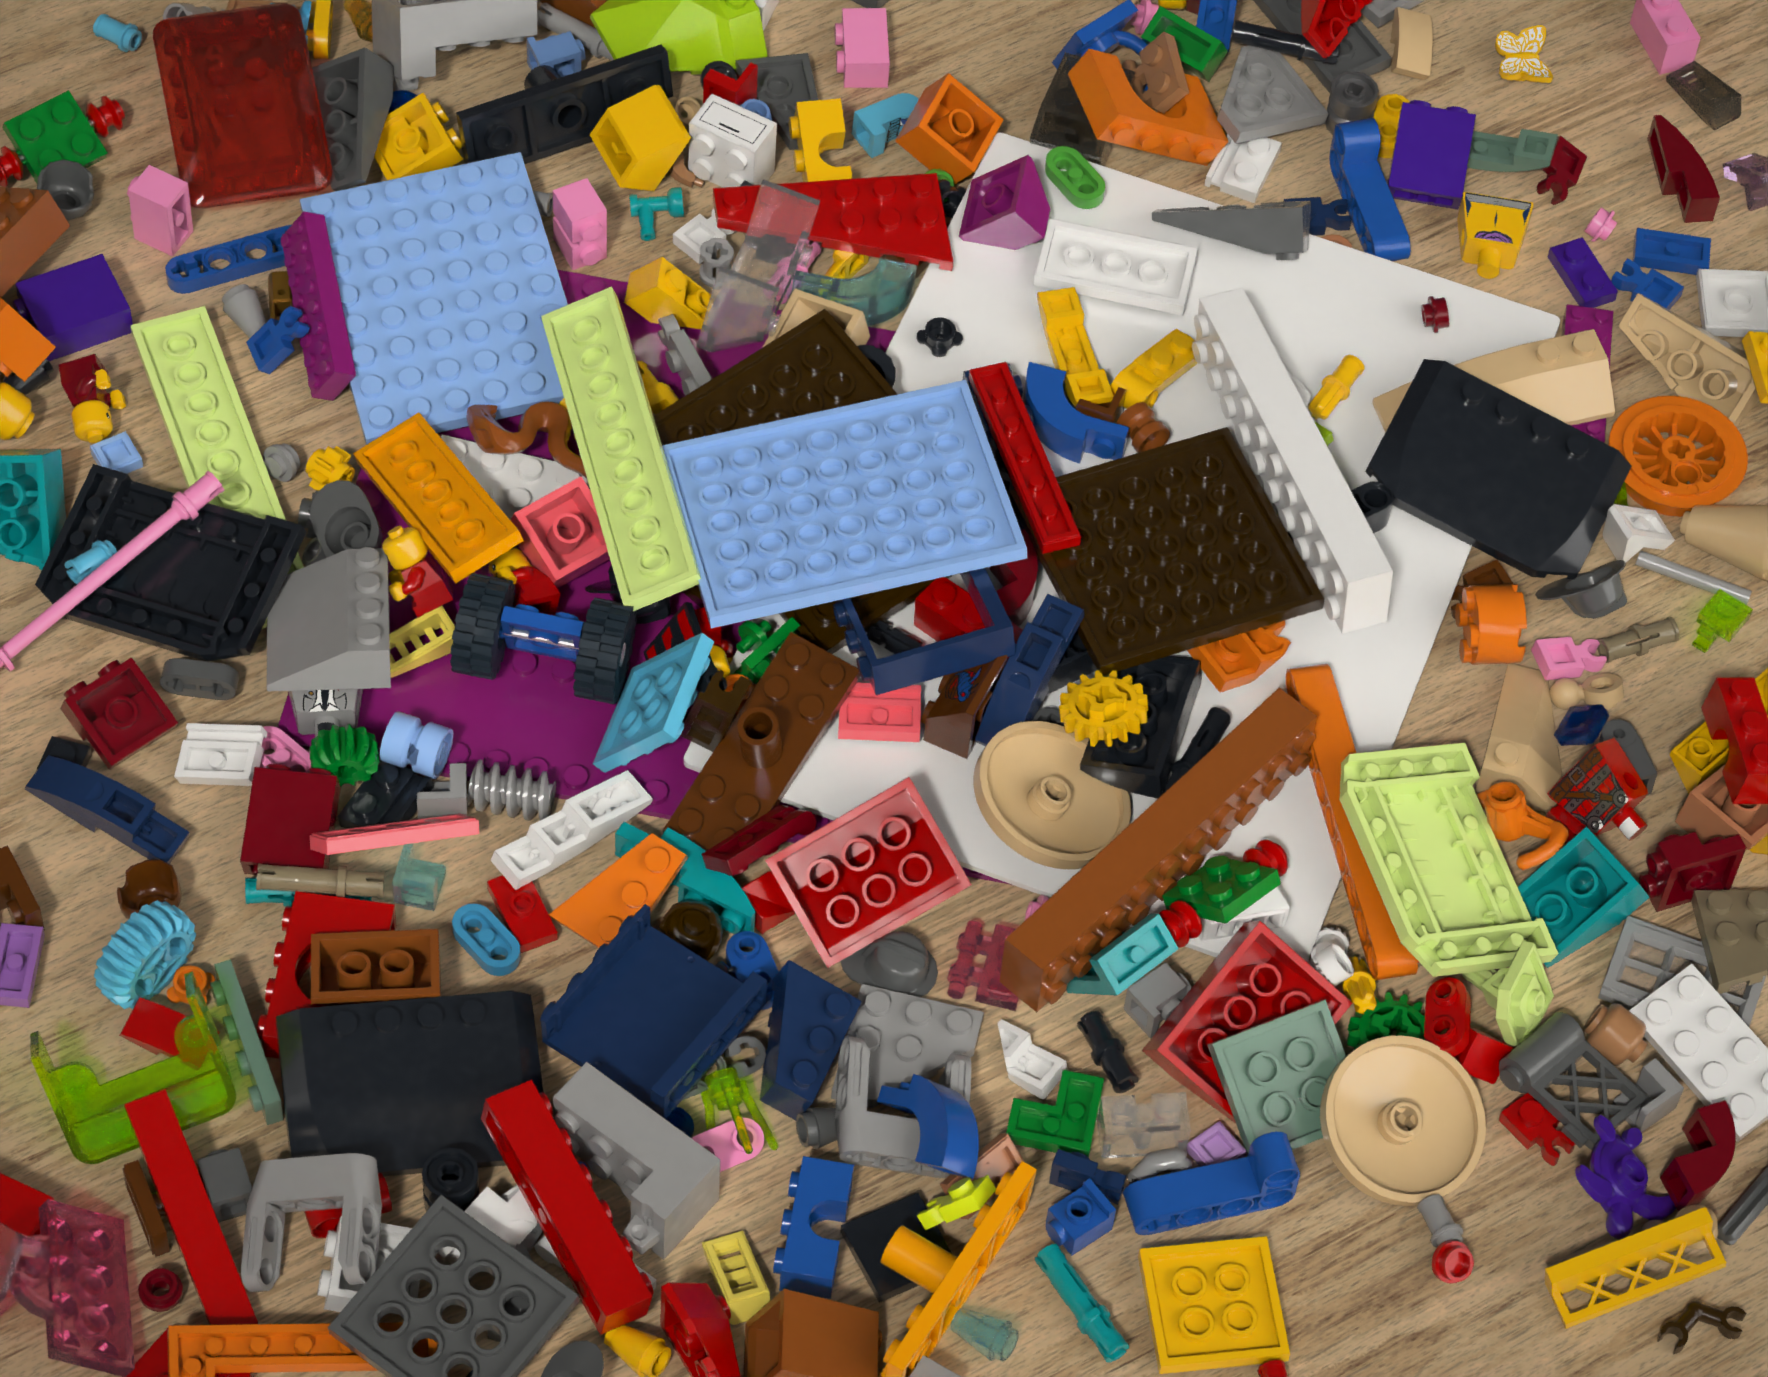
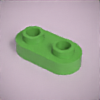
(1080, 182)

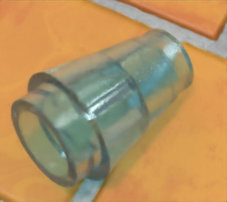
(987, 1334)

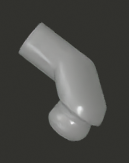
(1158, 1161)

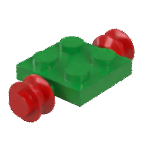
(56, 133)
(1222, 889)

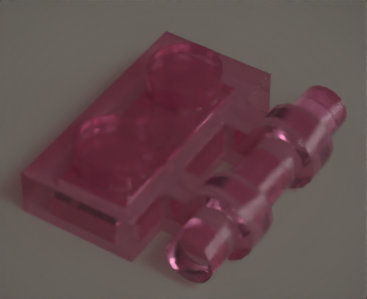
(963, 974)

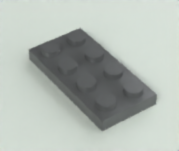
(1358, 48)

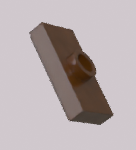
(147, 1207)

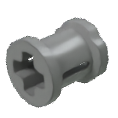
(708, 254)

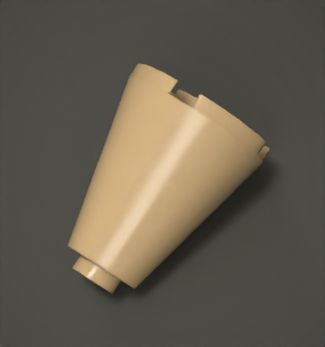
(1731, 534)

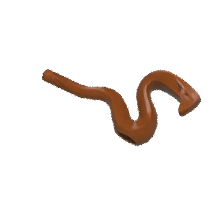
(543, 417)

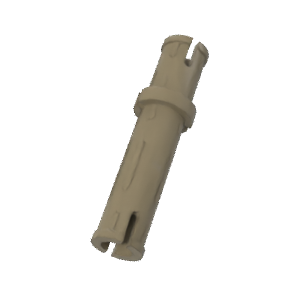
(320, 880)

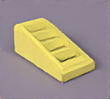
(425, 653)
(743, 1300)

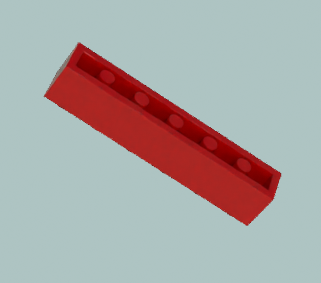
(567, 1206)

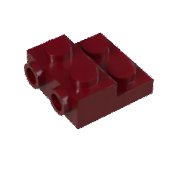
(118, 712)
(1687, 865)

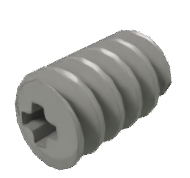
(511, 791)

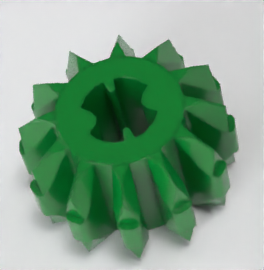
(345, 753)

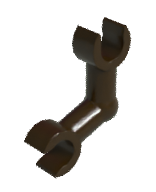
(1695, 1312)

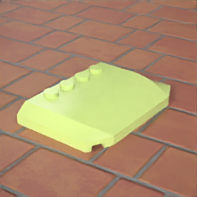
(1437, 859)

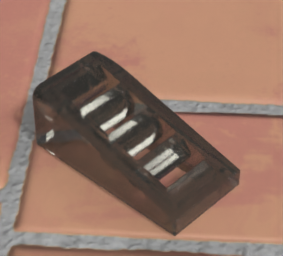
(1714, 112)

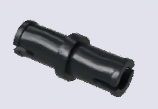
(1107, 1052)

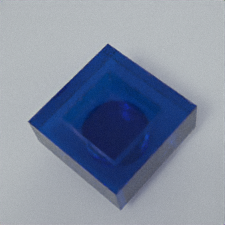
(1581, 725)

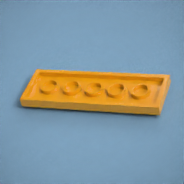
(438, 497)

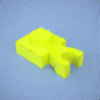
(963, 1199)

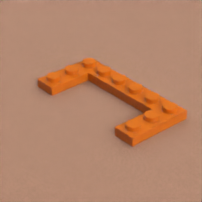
(266, 1348)

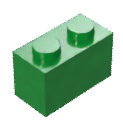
(1197, 49)

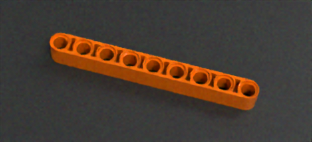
(1317, 691)

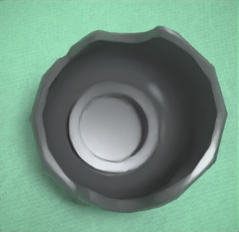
(69, 186)

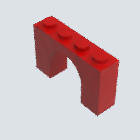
(308, 916)

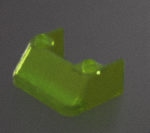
(95, 1115)

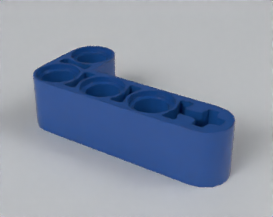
(1368, 197)
(1216, 1190)

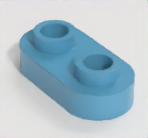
(488, 942)

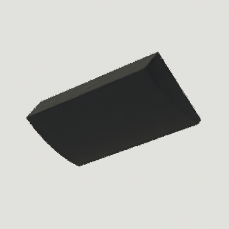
(1148, 757)

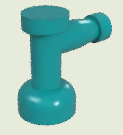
(645, 206)

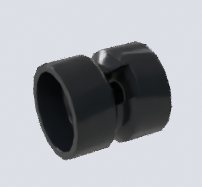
(452, 1175)

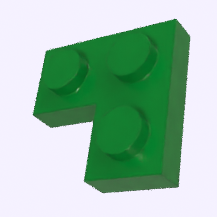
(1062, 1126)

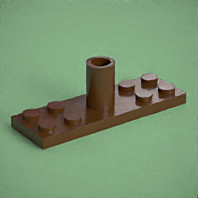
(765, 742)

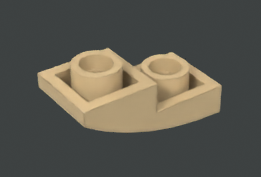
(1412, 42)

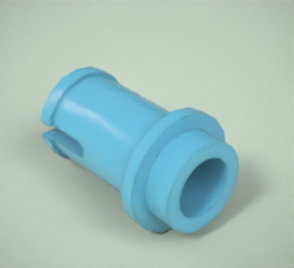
(125, 36)
(89, 560)

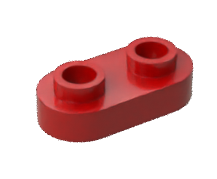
(1448, 1013)

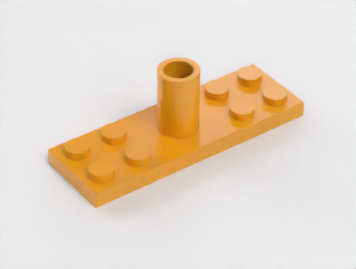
(950, 1276)

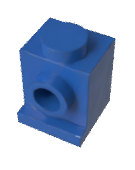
(1078, 1232)

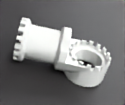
(1330, 956)

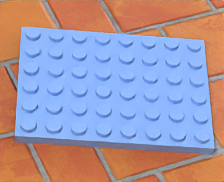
(444, 293)
(842, 503)

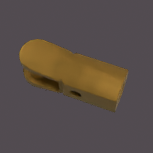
(279, 293)

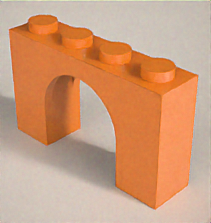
(1120, 117)

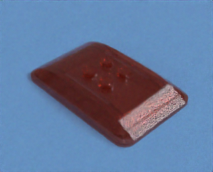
(242, 105)

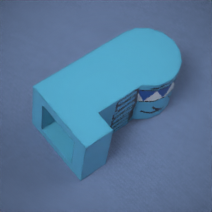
(882, 122)

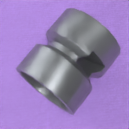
(1351, 99)

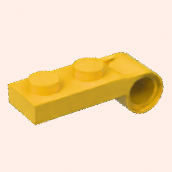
(1156, 369)

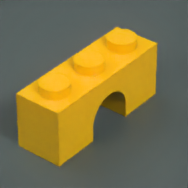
(818, 128)

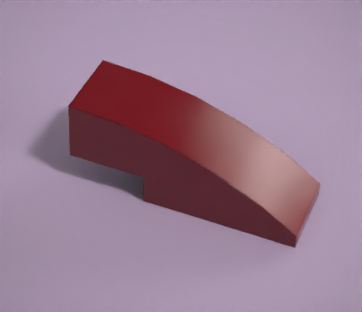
(1682, 172)

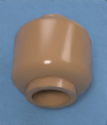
(1616, 1034)

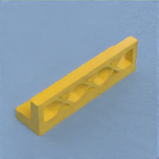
(1628, 1253)

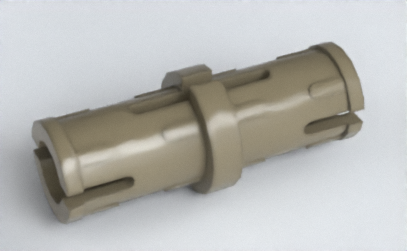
(1659, 632)

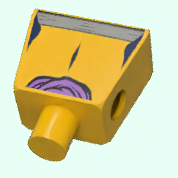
(1492, 231)

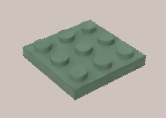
(1279, 1073)

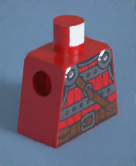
(1603, 791)

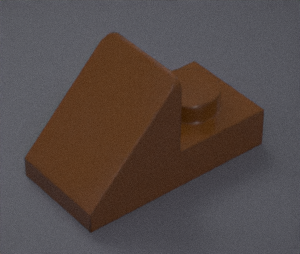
(15, 892)

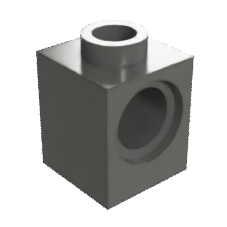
(225, 1182)

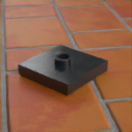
(871, 1234)

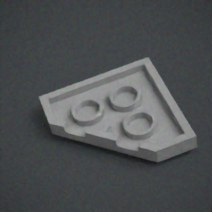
(1267, 98)
(909, 1036)

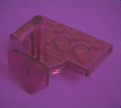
(75, 1282)

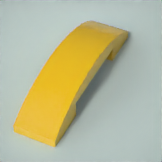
(1071, 348)

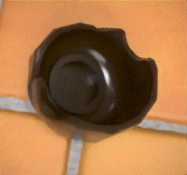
(694, 927)

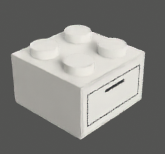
(731, 144)

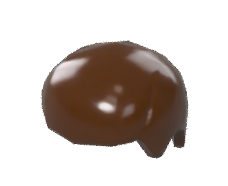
(147, 883)

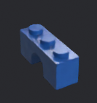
(820, 1194)

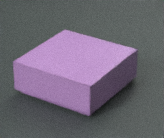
(1215, 1146)

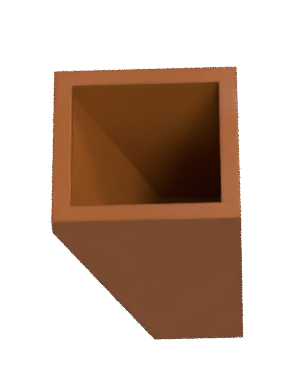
(811, 1339)

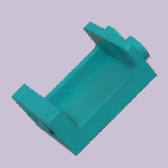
(1126, 958)

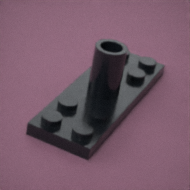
(558, 110)

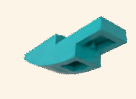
(696, 881)

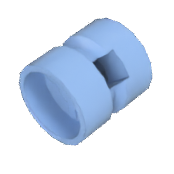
(420, 746)

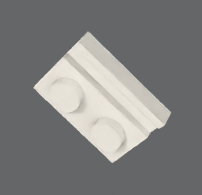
(1243, 167)
(220, 754)

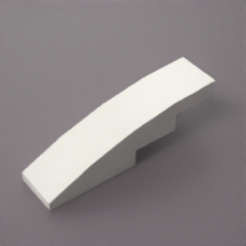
(572, 830)

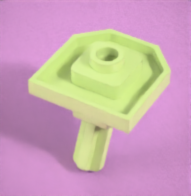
(1516, 993)

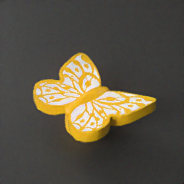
(1522, 55)

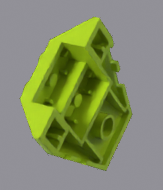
(688, 29)

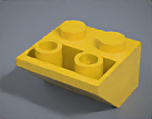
(640, 139)

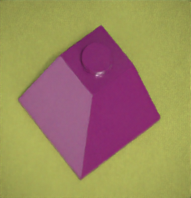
(1006, 207)

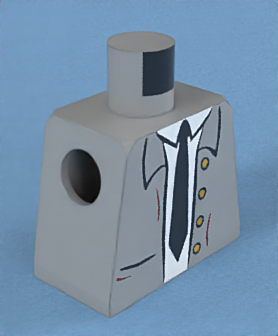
(323, 708)

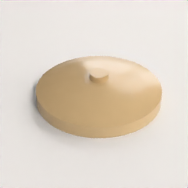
(1041, 799)
(1402, 1120)

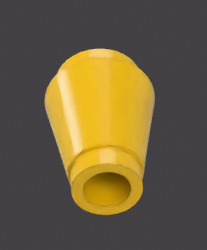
(639, 1350)

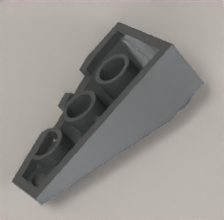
(354, 107)
(1266, 228)

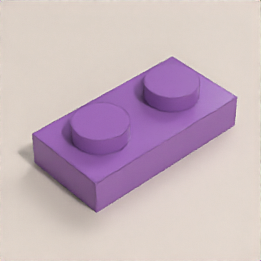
(19, 962)

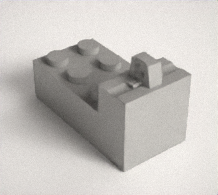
(412, 29)
(653, 1162)

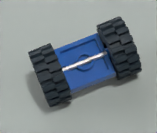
(491, 623)

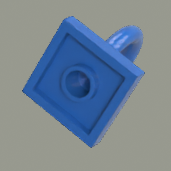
(1105, 34)

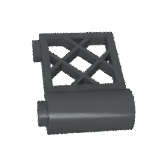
(1544, 1060)

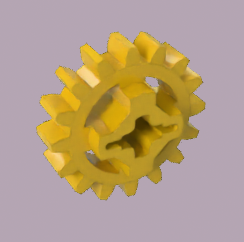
(1103, 708)

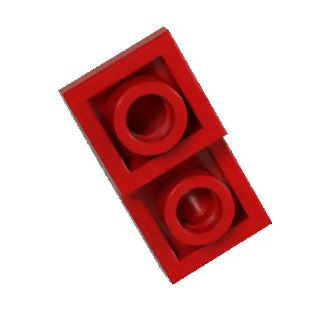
(153, 1027)

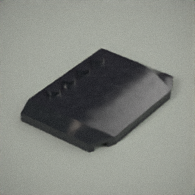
(1497, 472)
(189, 592)
(403, 1075)

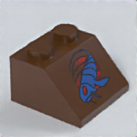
(959, 709)

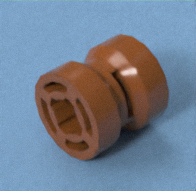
(1143, 428)

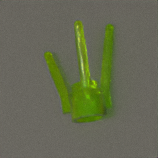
(726, 1091)

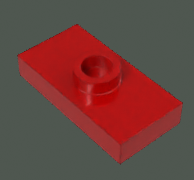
(522, 913)

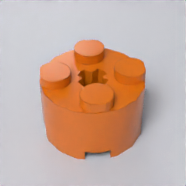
(1491, 624)

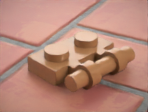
(1161, 71)

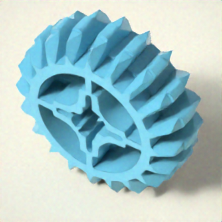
(144, 954)

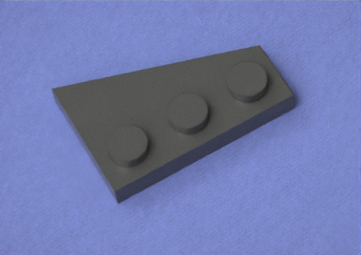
(782, 84)

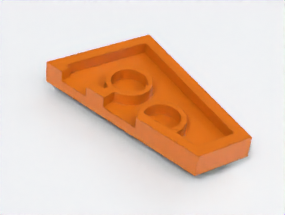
(621, 891)

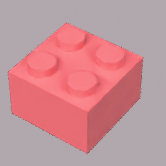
(562, 533)

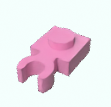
(1562, 659)

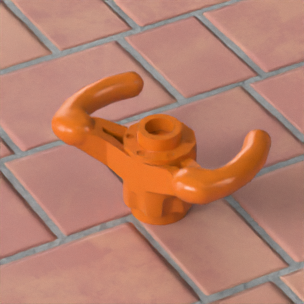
(1512, 819)

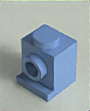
(557, 51)

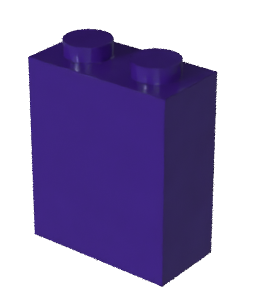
(1431, 154)
(75, 306)

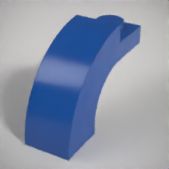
(1064, 427)
(945, 1121)

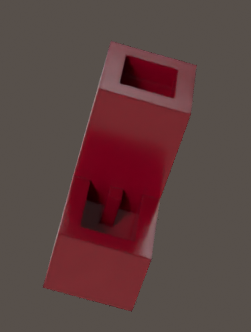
(1018, 583)
(1697, 1173)

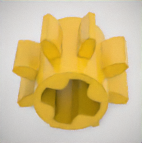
(329, 466)

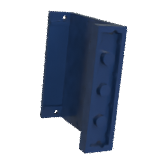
(651, 1014)

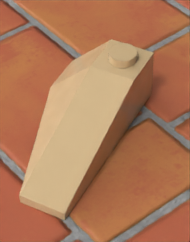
(1691, 358)
(1523, 739)

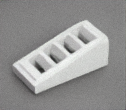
(1270, 910)

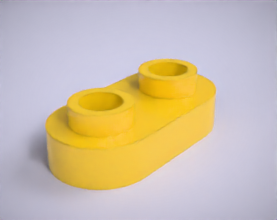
(320, 37)
(1387, 117)

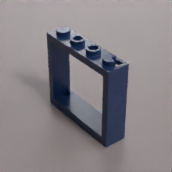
(935, 658)

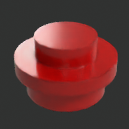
(1452, 1262)

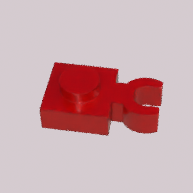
(1534, 1124)

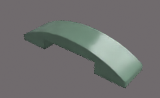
(1510, 154)

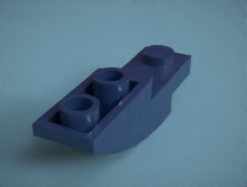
(1029, 671)
(107, 805)

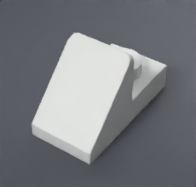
(1632, 528)

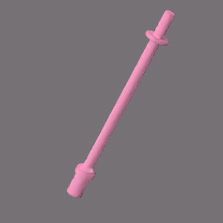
(183, 507)

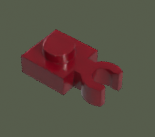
(1563, 170)

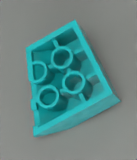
(30, 504)

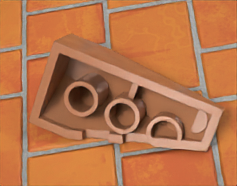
(1713, 815)

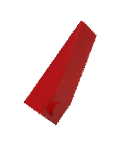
(699, 1329)

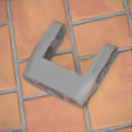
(876, 1137)
(308, 1185)

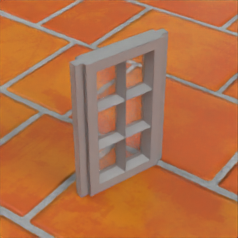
(1652, 956)

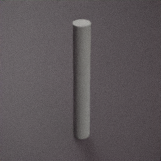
(1691, 576)

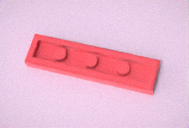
(393, 834)

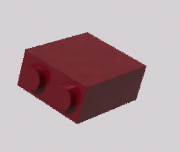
(283, 815)

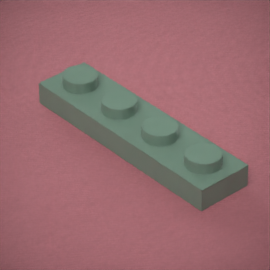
(251, 1056)

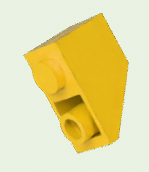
(665, 290)

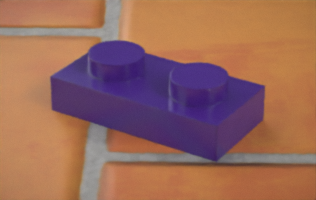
(1582, 273)

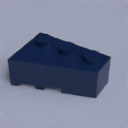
(804, 1037)

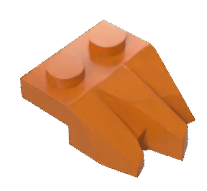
(1241, 657)

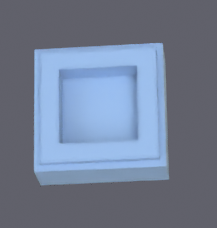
(117, 454)

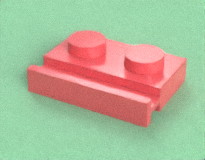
(882, 716)

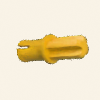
(1336, 387)
(1360, 987)

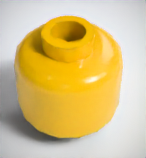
(14, 412)

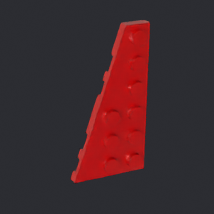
(861, 215)

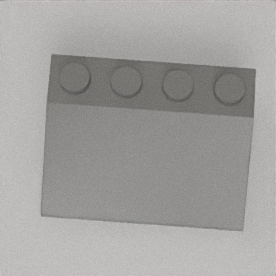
(332, 625)

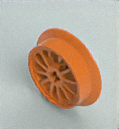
(1676, 457)

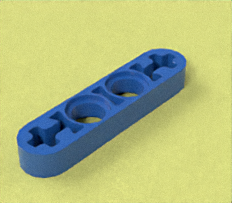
(234, 253)

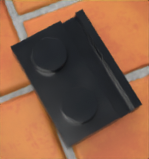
(385, 797)

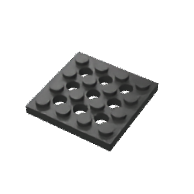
(479, 1252)

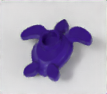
(1620, 1180)

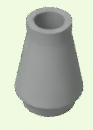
(244, 309)

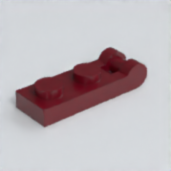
(758, 839)

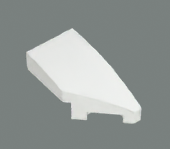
(1029, 1064)

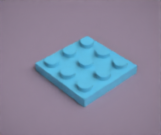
(654, 703)

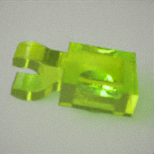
(1720, 617)

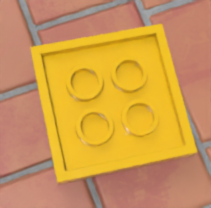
(1213, 1305)

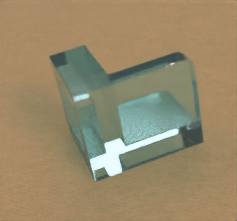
(417, 881)

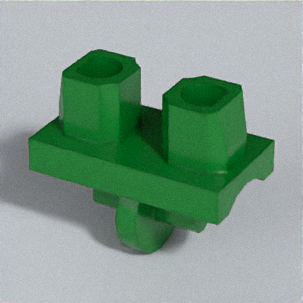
(755, 638)

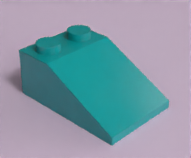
(1581, 894)

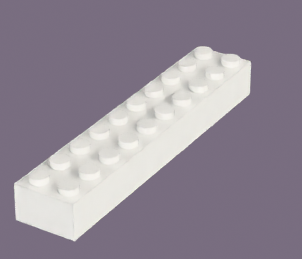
(1292, 461)

